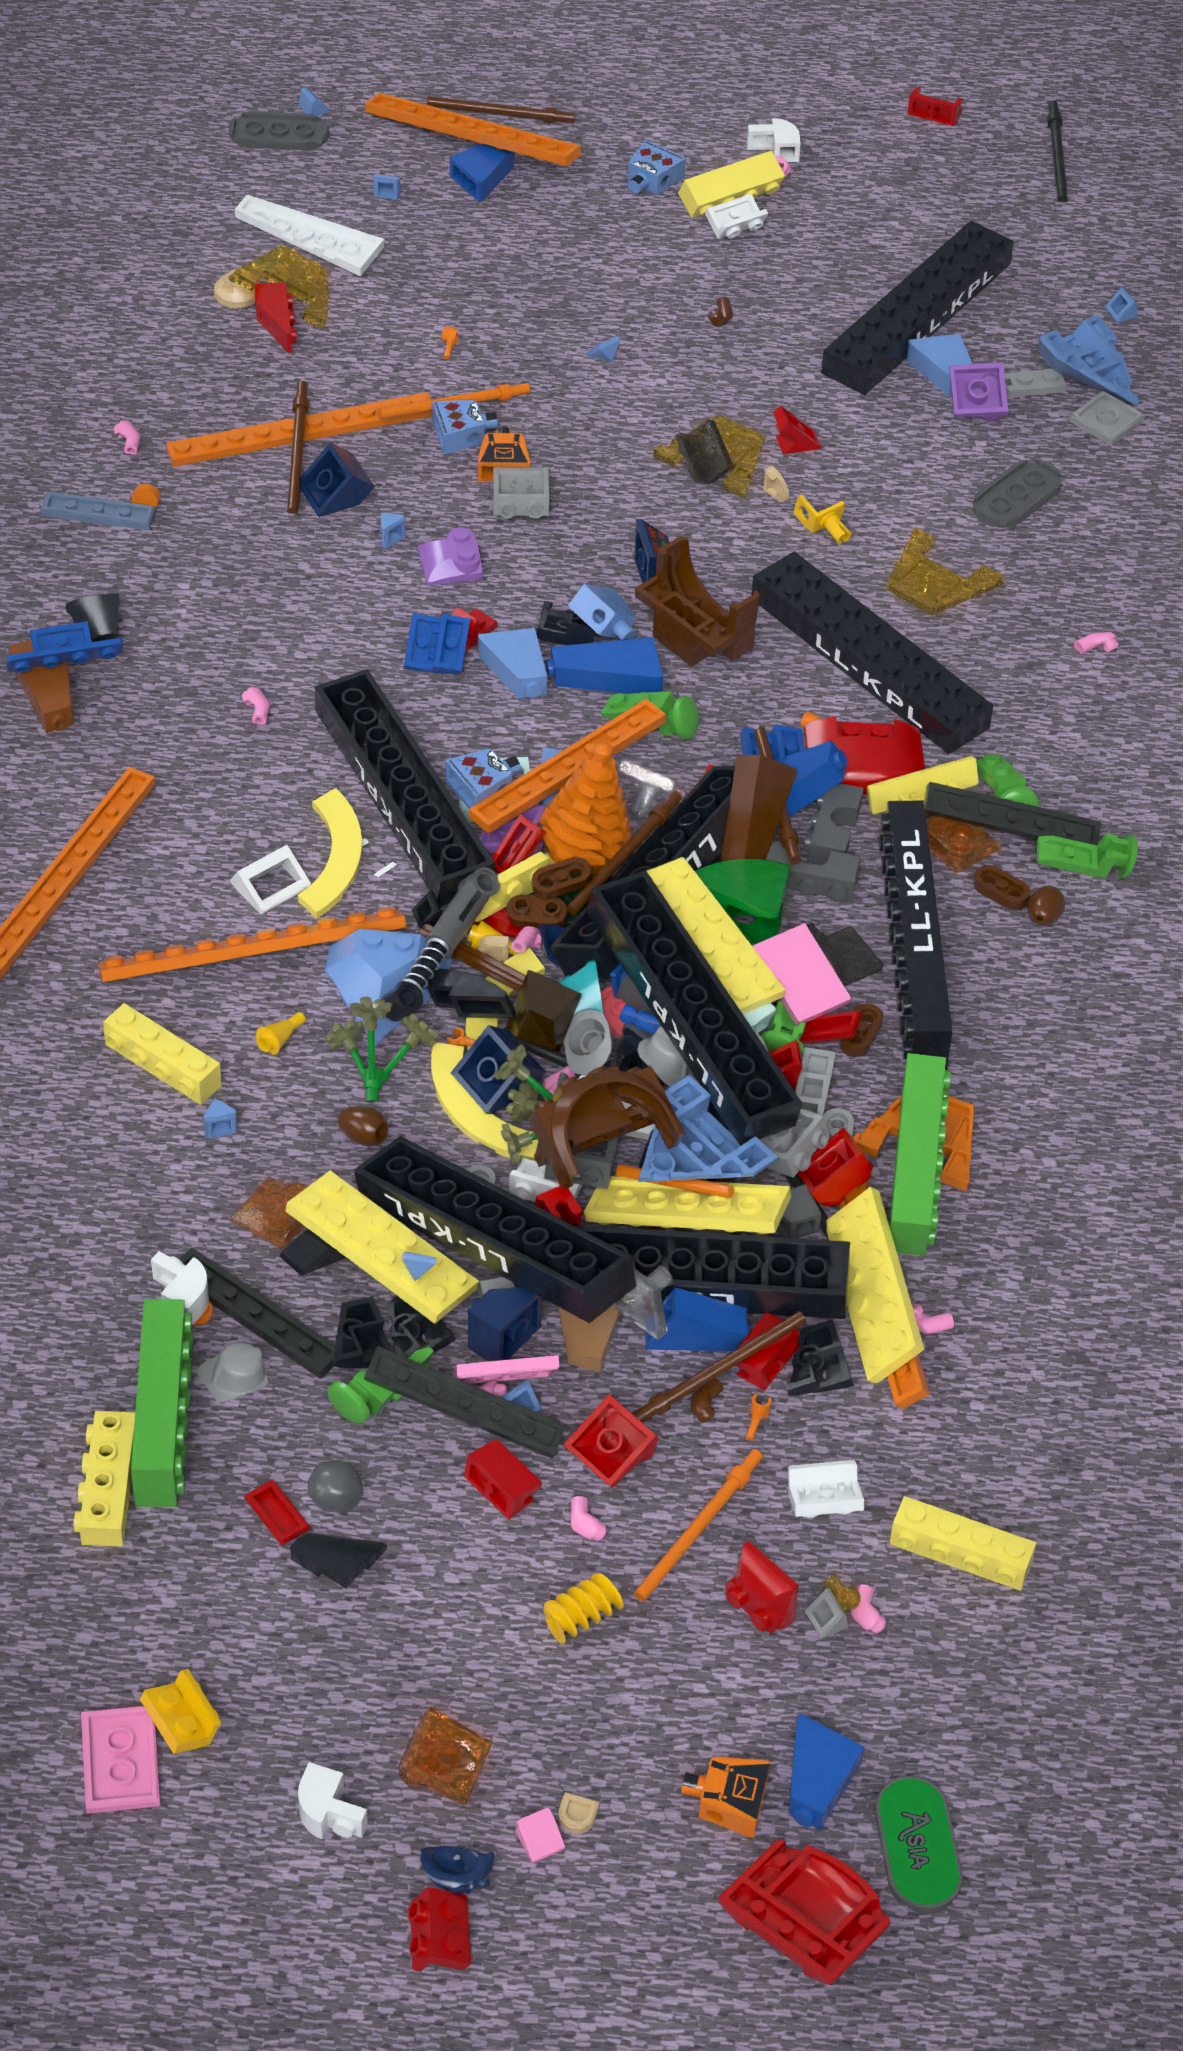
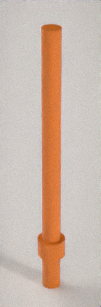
(501, 392)
(736, 1479)

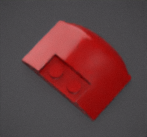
(872, 749)
(807, 1908)

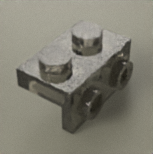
(705, 453)

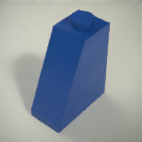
(481, 169)
(817, 772)
(700, 1324)
(820, 1771)

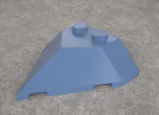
(1089, 358)
(372, 965)
(707, 1146)

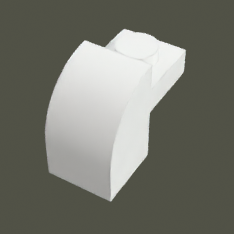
(779, 136)
(182, 1282)
(321, 1804)

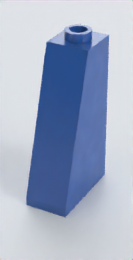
(608, 666)

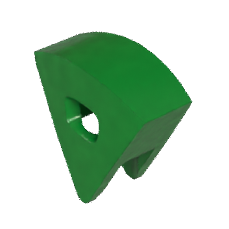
(753, 889)

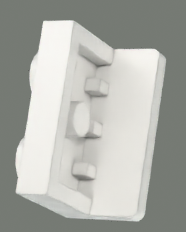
(735, 216)
(529, 1181)
(824, 1488)

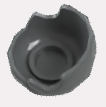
(335, 1486)

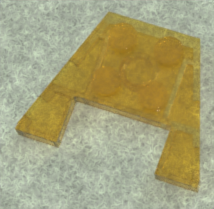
(302, 277)
(743, 448)
(932, 585)

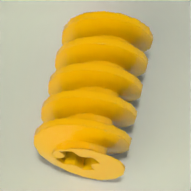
(580, 1604)

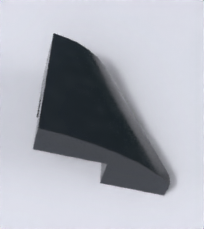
(100, 612)
(563, 627)
(410, 1325)
(359, 1334)
(819, 1352)
(335, 1556)

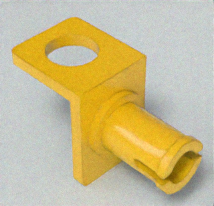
(825, 519)

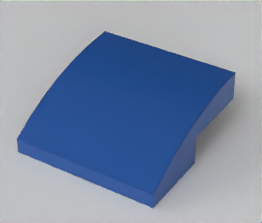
(436, 643)
(782, 741)

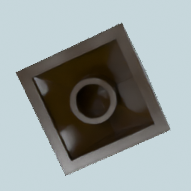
(543, 1011)

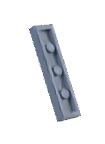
(98, 510)

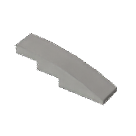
(815, 1079)

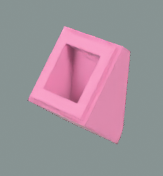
(539, 1835)

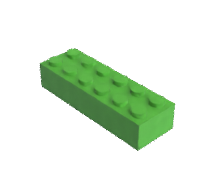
(919, 1153)
(162, 1403)

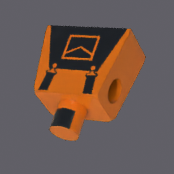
(501, 450)
(730, 1792)

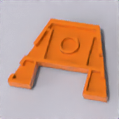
(956, 1145)

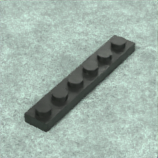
(1007, 815)
(265, 1318)
(465, 1402)

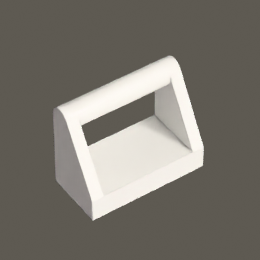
(282, 857)

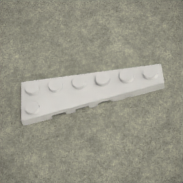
(325, 239)

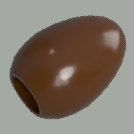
(1046, 905)
(363, 1125)

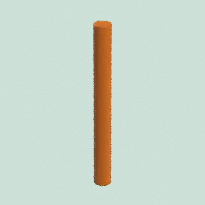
(695, 1185)

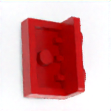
(439, 1930)

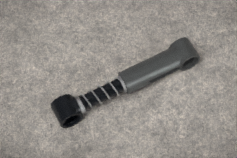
(442, 941)

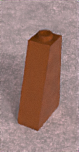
(47, 691)

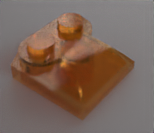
(959, 843)
(266, 1214)
(443, 1757)

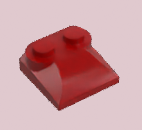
(836, 1170)
(612, 1441)
(762, 1590)

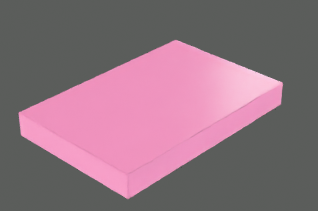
(804, 973)
(507, 1369)
(119, 1759)

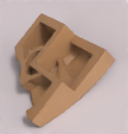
(588, 1342)

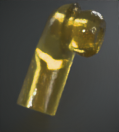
(847, 1597)

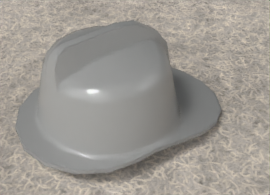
(588, 1041)
(664, 1058)
(234, 1372)

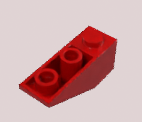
(273, 312)

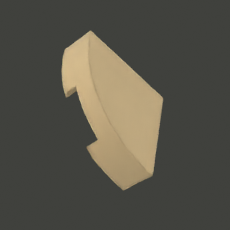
(775, 484)

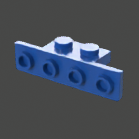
(62, 645)

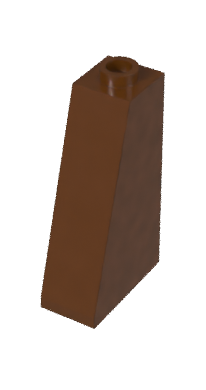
(755, 806)

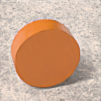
(146, 495)

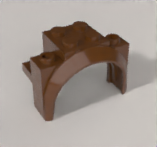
(688, 616)
(592, 1113)

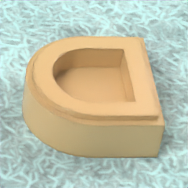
(495, 947)
(577, 1813)

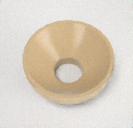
(231, 293)

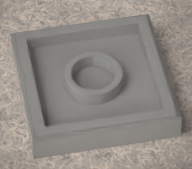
(1107, 418)

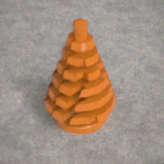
(588, 813)

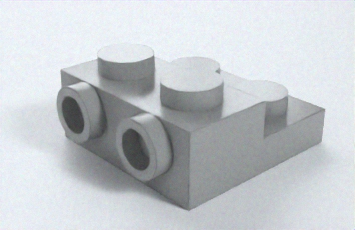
(520, 491)
(797, 1143)

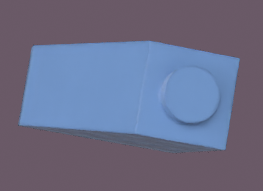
(935, 355)
(515, 660)

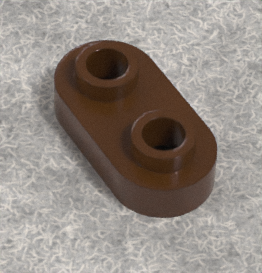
(560, 877)
(1002, 887)
(536, 911)
(866, 1032)

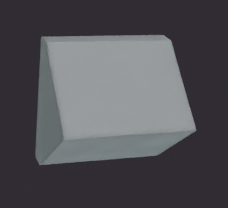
(827, 1614)

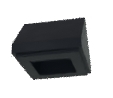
(427, 910)

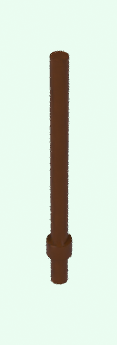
(549, 115)
(300, 408)
(657, 816)
(788, 835)
(661, 1402)

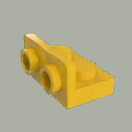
(182, 1713)

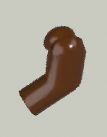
(722, 314)
(702, 1400)

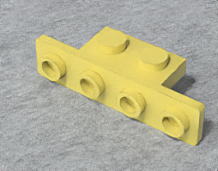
(913, 786)
(514, 882)

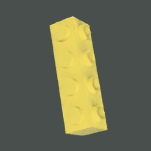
(750, 176)
(162, 1053)
(107, 1480)
(962, 1543)

